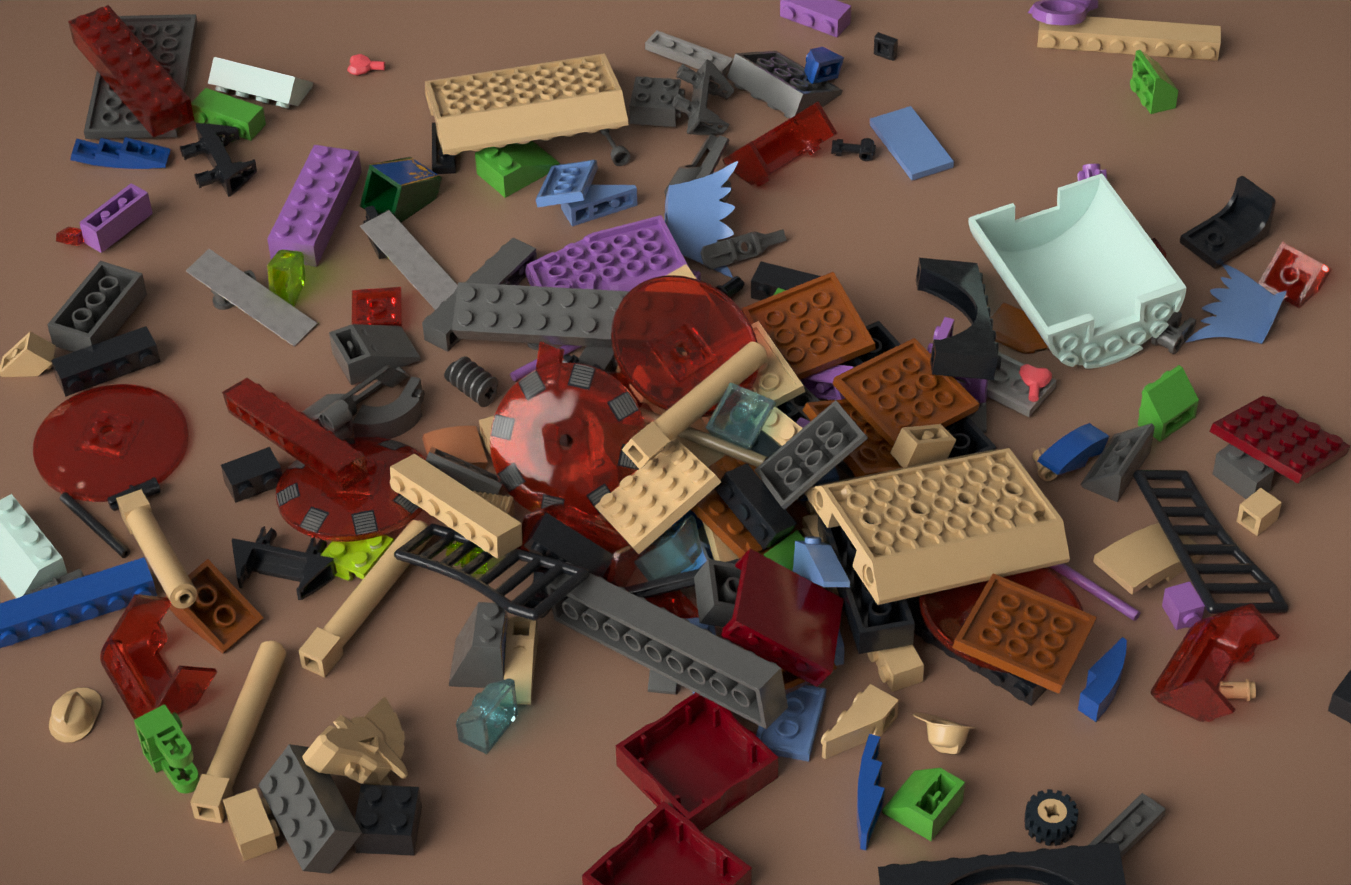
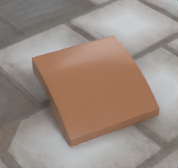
(458, 441)

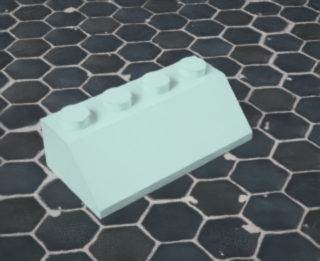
(259, 82)
(25, 552)

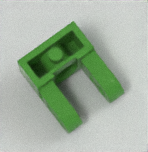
(167, 747)

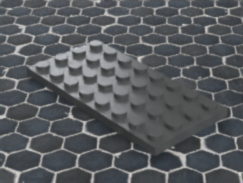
(171, 44)

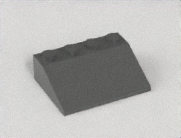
(779, 82)
(810, 454)

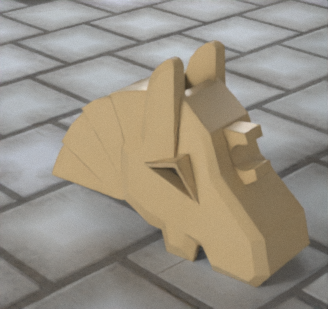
(361, 747)

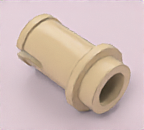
(1043, 472)
(1238, 690)

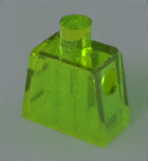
(289, 269)

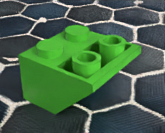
(1152, 84)
(1168, 403)
(926, 801)

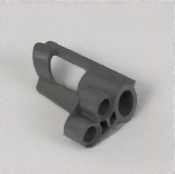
(690, 172)
(336, 411)

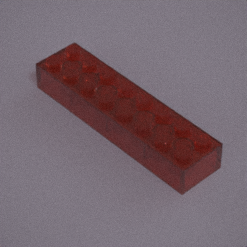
(131, 71)

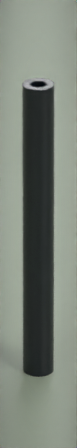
(95, 525)

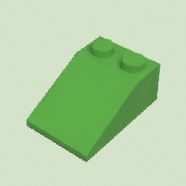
(513, 166)

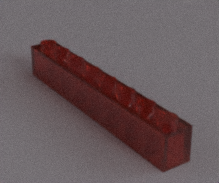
(296, 434)

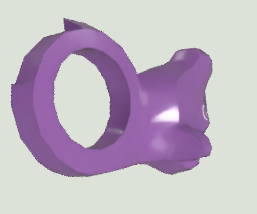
(1070, 11)

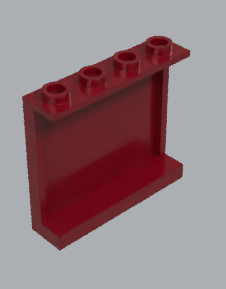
(785, 618)

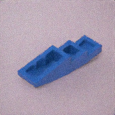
(126, 155)
(869, 793)

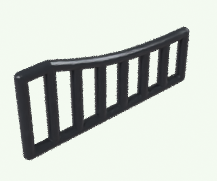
(1214, 528)
(497, 595)

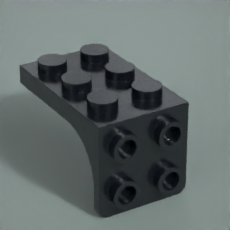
(1235, 228)

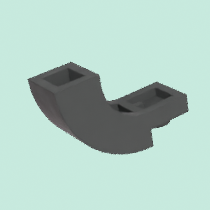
(393, 418)

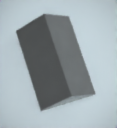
(1118, 462)
(464, 472)

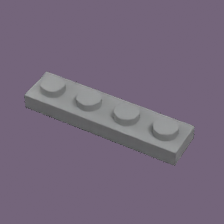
(686, 52)

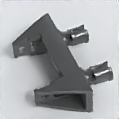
(697, 108)

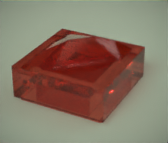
(70, 236)

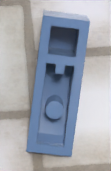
(599, 202)
(818, 563)

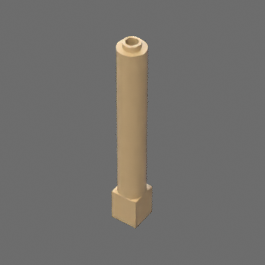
(692, 406)
(157, 549)
(325, 645)
(236, 739)

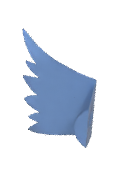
(695, 213)
(1244, 309)

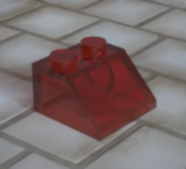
(1294, 273)

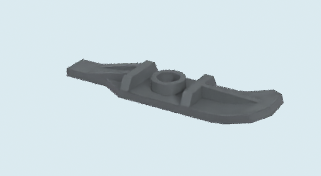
(730, 250)

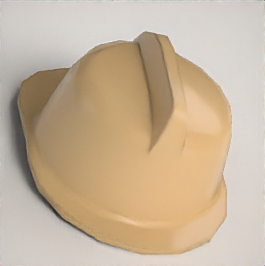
(74, 714)
(944, 734)

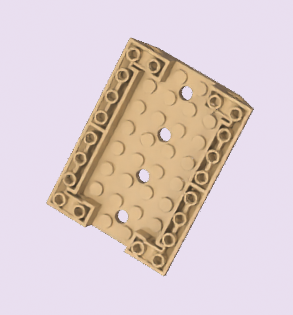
(526, 104)
(948, 540)

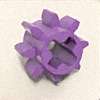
(1090, 170)

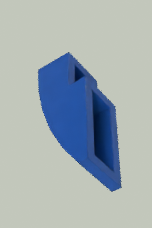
(1074, 449)
(1103, 682)

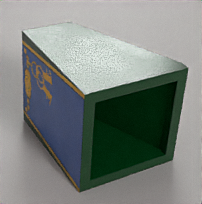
(400, 187)

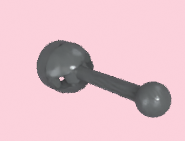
(619, 154)

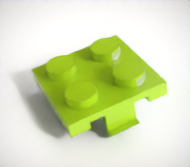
(357, 556)

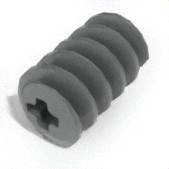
(472, 381)

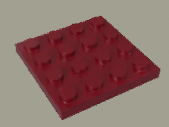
(1280, 439)

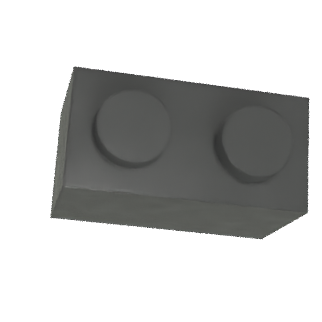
(1242, 471)

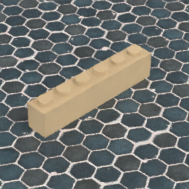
(456, 506)

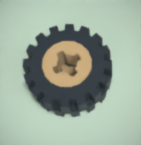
(1054, 828)

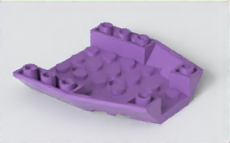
(623, 249)

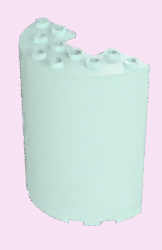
(1083, 273)

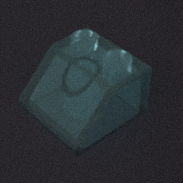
(740, 416)
(672, 551)
(488, 716)

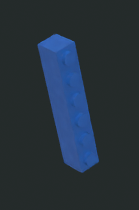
(73, 601)

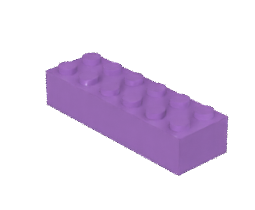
(316, 203)

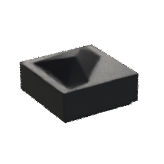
(885, 46)

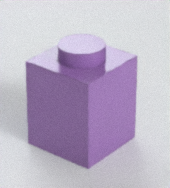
(1183, 605)

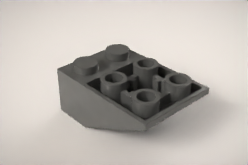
(368, 348)

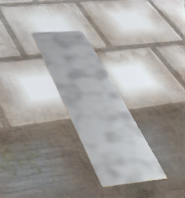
(410, 258)
(251, 297)

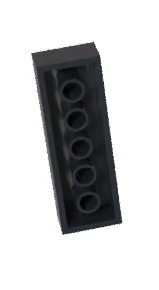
(871, 624)

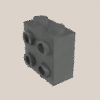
(653, 101)

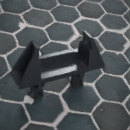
(213, 147)
(305, 567)

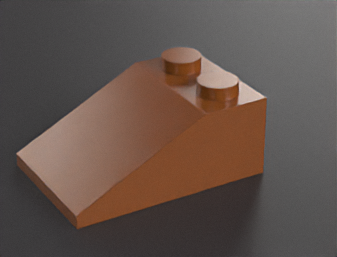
(220, 610)

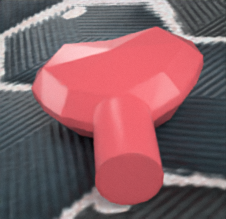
(362, 64)
(1035, 379)

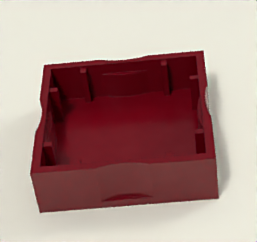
(697, 761)
(668, 852)

